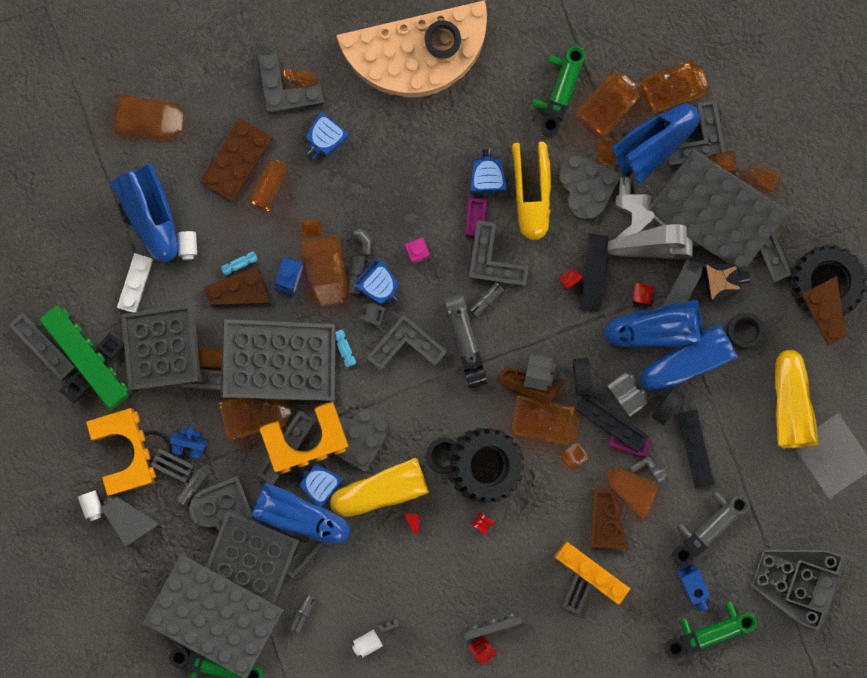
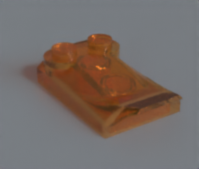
(674, 86)
(608, 103)
(148, 118)
(325, 270)
(246, 416)
(544, 421)

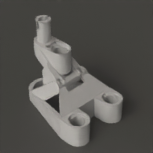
(648, 234)

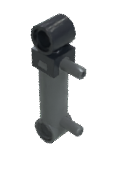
(465, 341)
(711, 529)

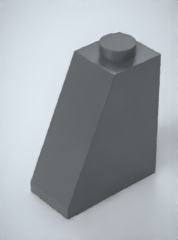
(684, 283)
(128, 520)

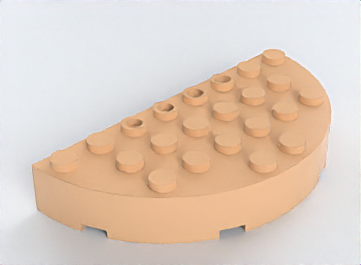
(395, 53)

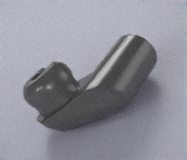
(365, 239)

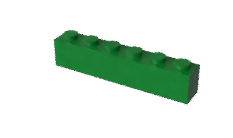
(83, 357)

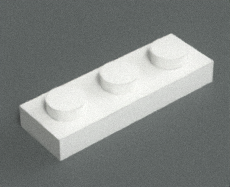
(135, 283)

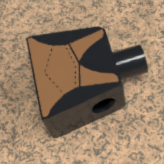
(723, 280)

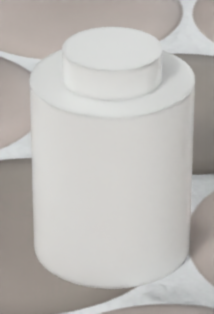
(187, 245)
(91, 505)
(367, 644)

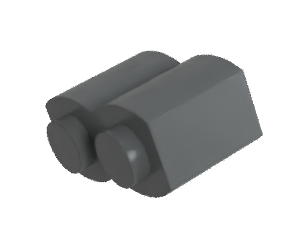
(539, 372)
(627, 394)

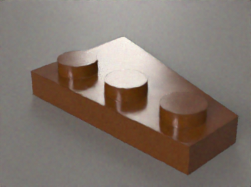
(238, 289)
(826, 310)
(515, 380)
(606, 522)

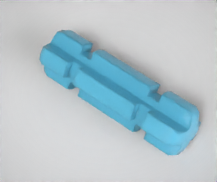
(239, 263)
(344, 348)

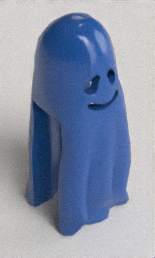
(654, 142)
(148, 211)
(664, 327)
(689, 361)
(294, 514)

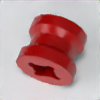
(482, 523)

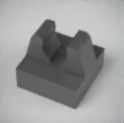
(373, 314)

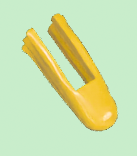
(533, 216)
(794, 408)
(384, 489)

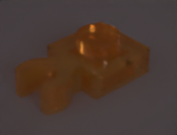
(303, 77)
(765, 178)

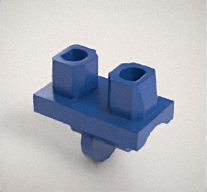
(189, 439)

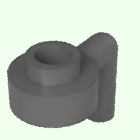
(657, 473)

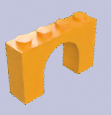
(284, 456)
(139, 471)
(592, 572)

